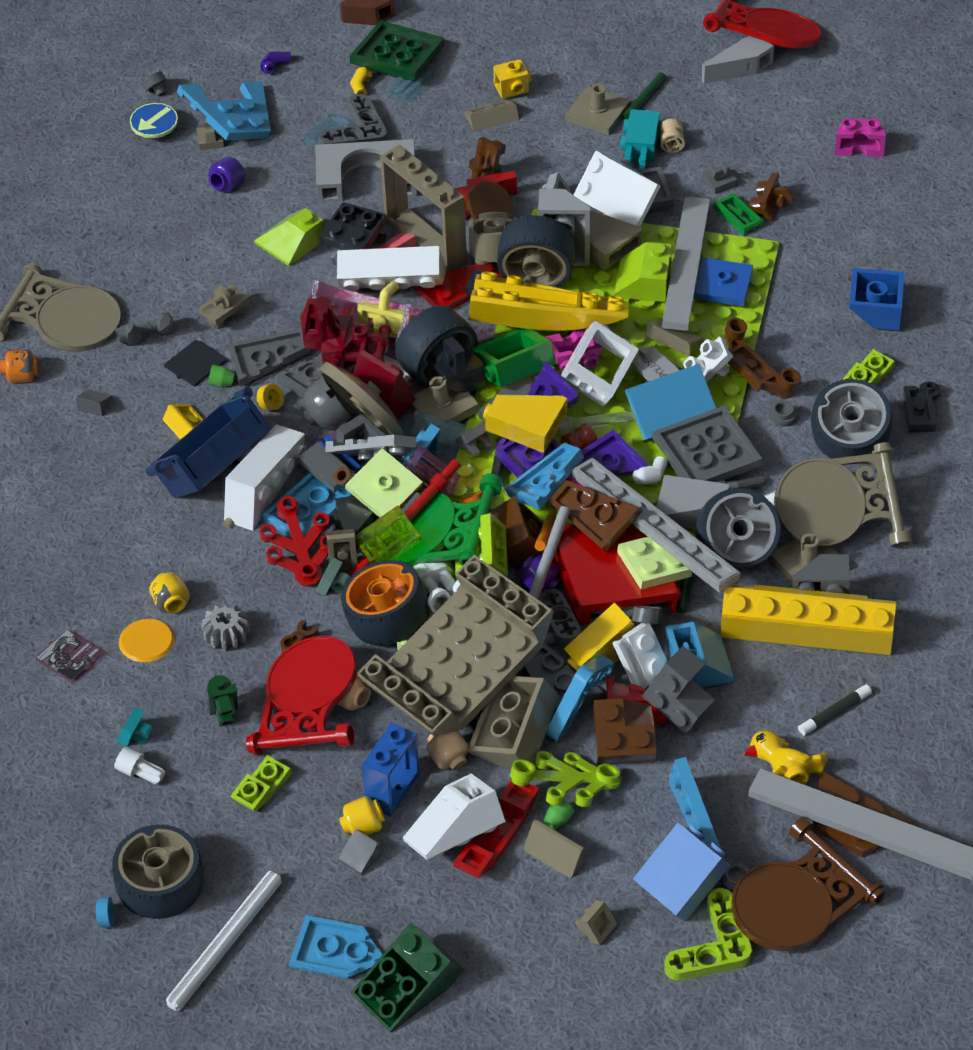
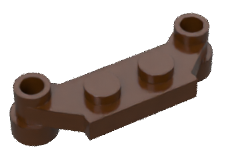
(753, 367)

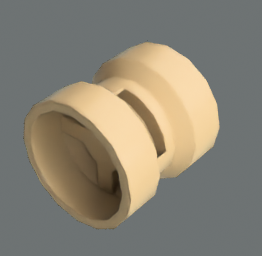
(671, 135)

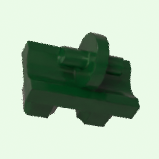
(222, 699)

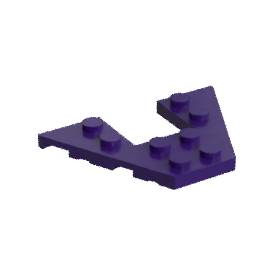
(608, 450)

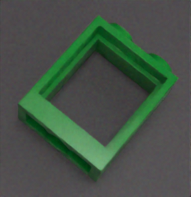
(514, 356)

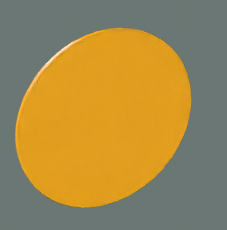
(146, 640)

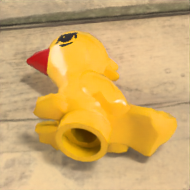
(785, 761)

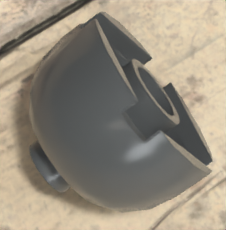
(324, 406)

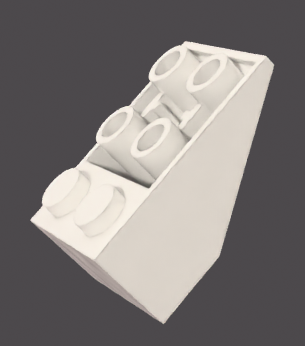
(455, 817)

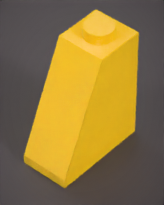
(526, 418)
(599, 637)

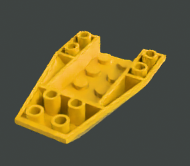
(540, 306)

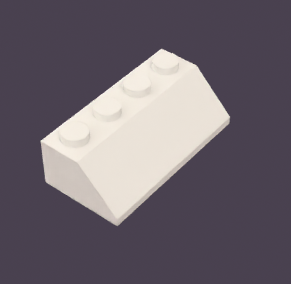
(380, 266)

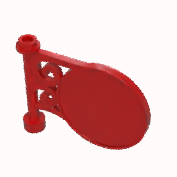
(768, 24)
(302, 684)

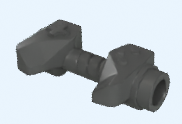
(132, 333)

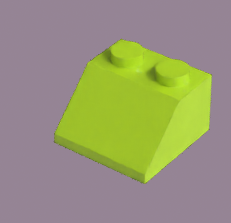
(645, 273)

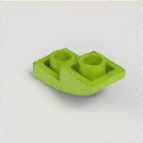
(872, 369)
(262, 785)

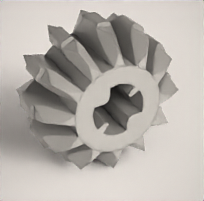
(225, 626)

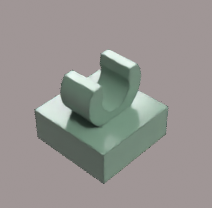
(332, 578)

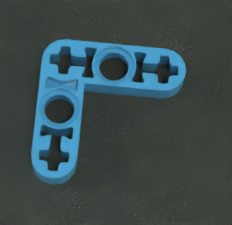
(586, 678)

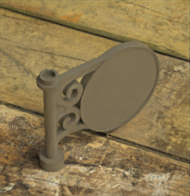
(67, 319)
(830, 501)

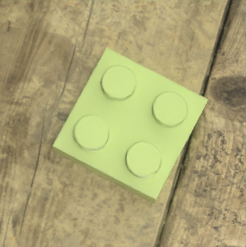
(651, 563)

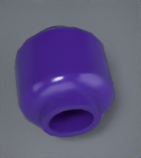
(226, 174)
(529, 569)

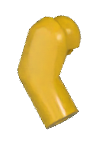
(358, 79)

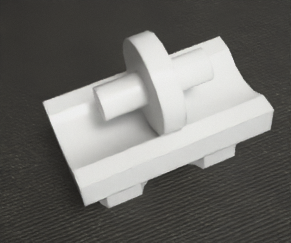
(712, 359)

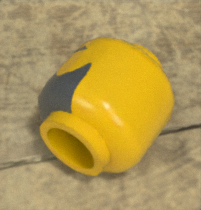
(169, 592)

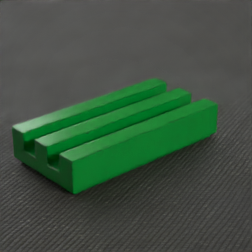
(734, 215)

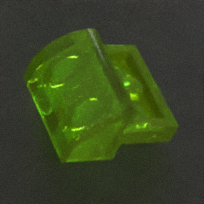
(388, 537)

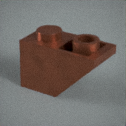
(366, 11)

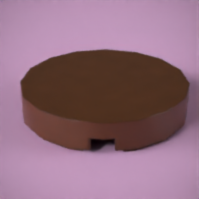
(488, 197)

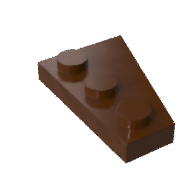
(595, 514)

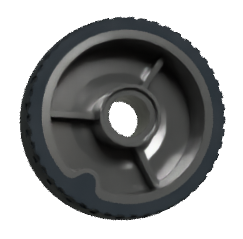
(423, 337)

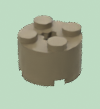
(485, 236)

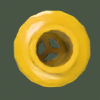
(362, 815)

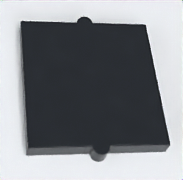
(194, 362)

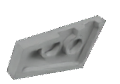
(369, 448)

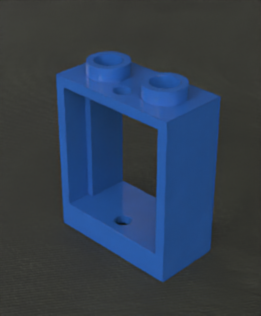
(391, 765)

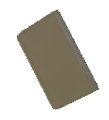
(492, 115)
(679, 340)
(554, 849)

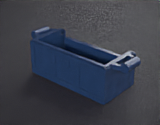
(210, 446)

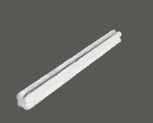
(223, 941)

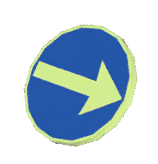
(153, 120)

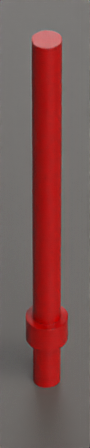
(438, 483)

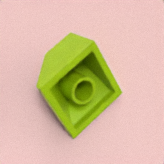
(292, 236)

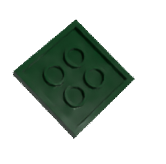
(397, 50)

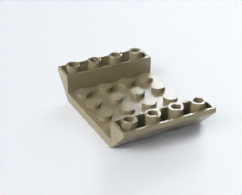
(462, 651)

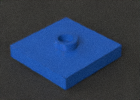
(723, 282)

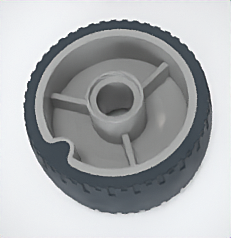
(846, 399)
(757, 515)

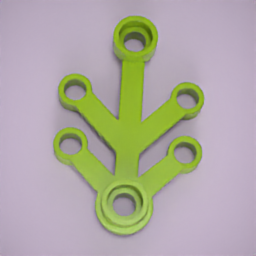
(600, 777)

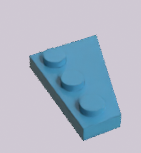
(545, 477)

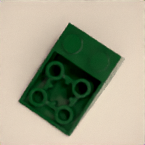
(406, 978)

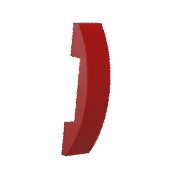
(487, 848)

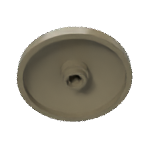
(361, 397)

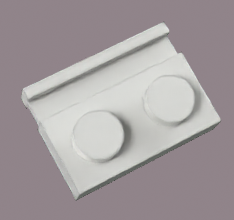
(640, 655)

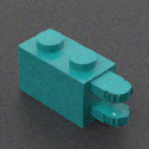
(640, 136)

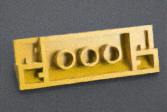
(808, 618)

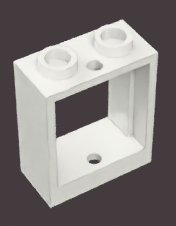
(588, 382)

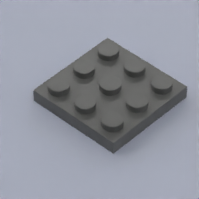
(707, 447)

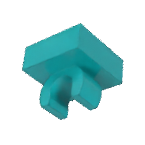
(134, 728)

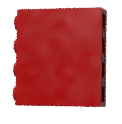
(601, 578)

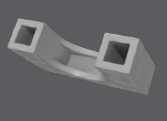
(336, 160)

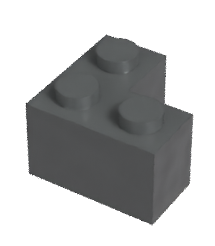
(676, 693)

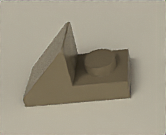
(342, 547)

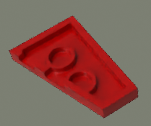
(452, 290)

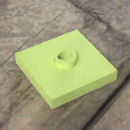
(383, 484)

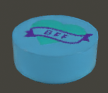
(105, 912)

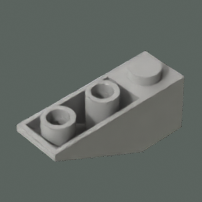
(739, 60)

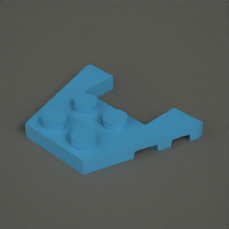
(233, 118)

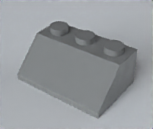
(571, 212)

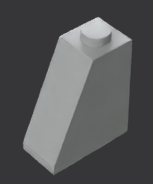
(685, 497)

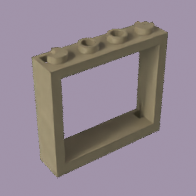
(400, 167)

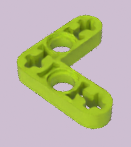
(721, 949)

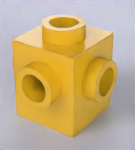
(511, 79)

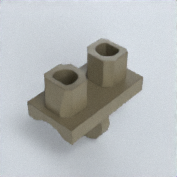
(225, 303)

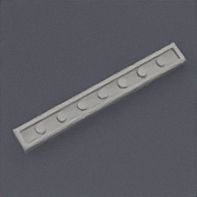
(686, 264)
(660, 527)
(863, 823)

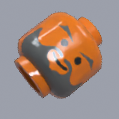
(20, 366)

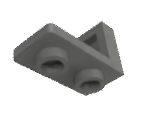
(358, 429)

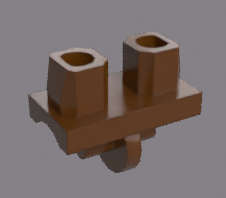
(487, 158)
(770, 197)

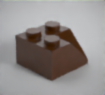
(623, 732)

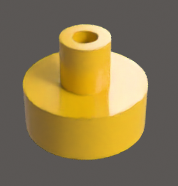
(270, 397)

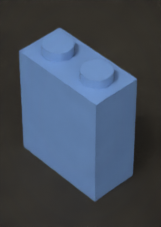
(682, 870)

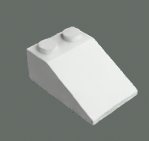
(616, 189)

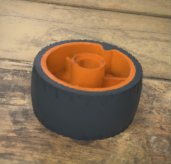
(385, 602)

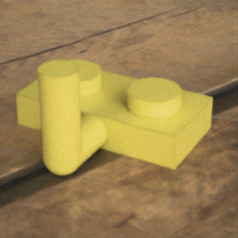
(382, 313)

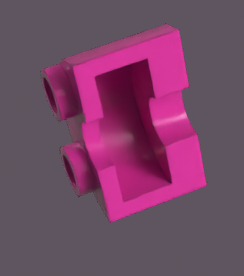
(860, 136)
(564, 348)

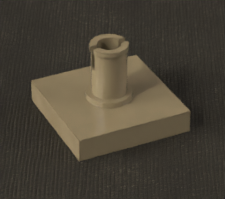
(597, 109)
(445, 402)
(796, 555)

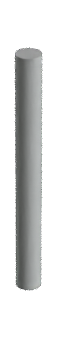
(549, 552)

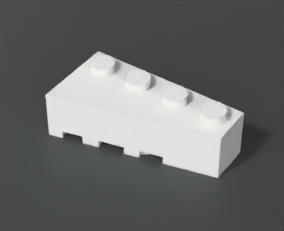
(261, 476)

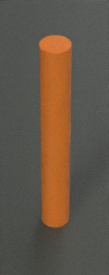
(545, 532)

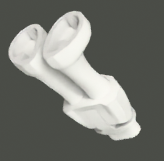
(435, 577)

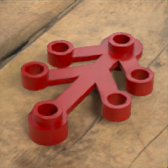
(298, 544)

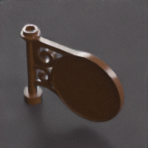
(789, 905)

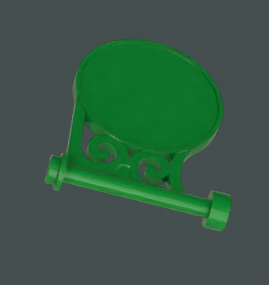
(439, 521)

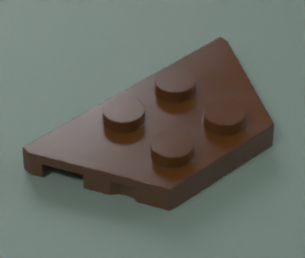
(839, 789)

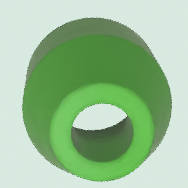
(221, 376)
(558, 815)

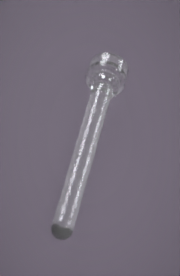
(569, 423)

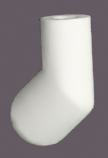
(650, 474)

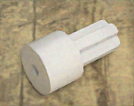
(132, 763)

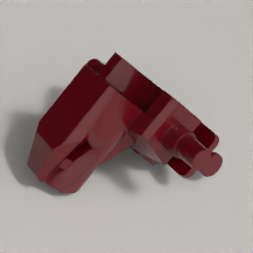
(339, 335)

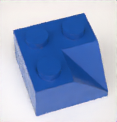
(877, 297)

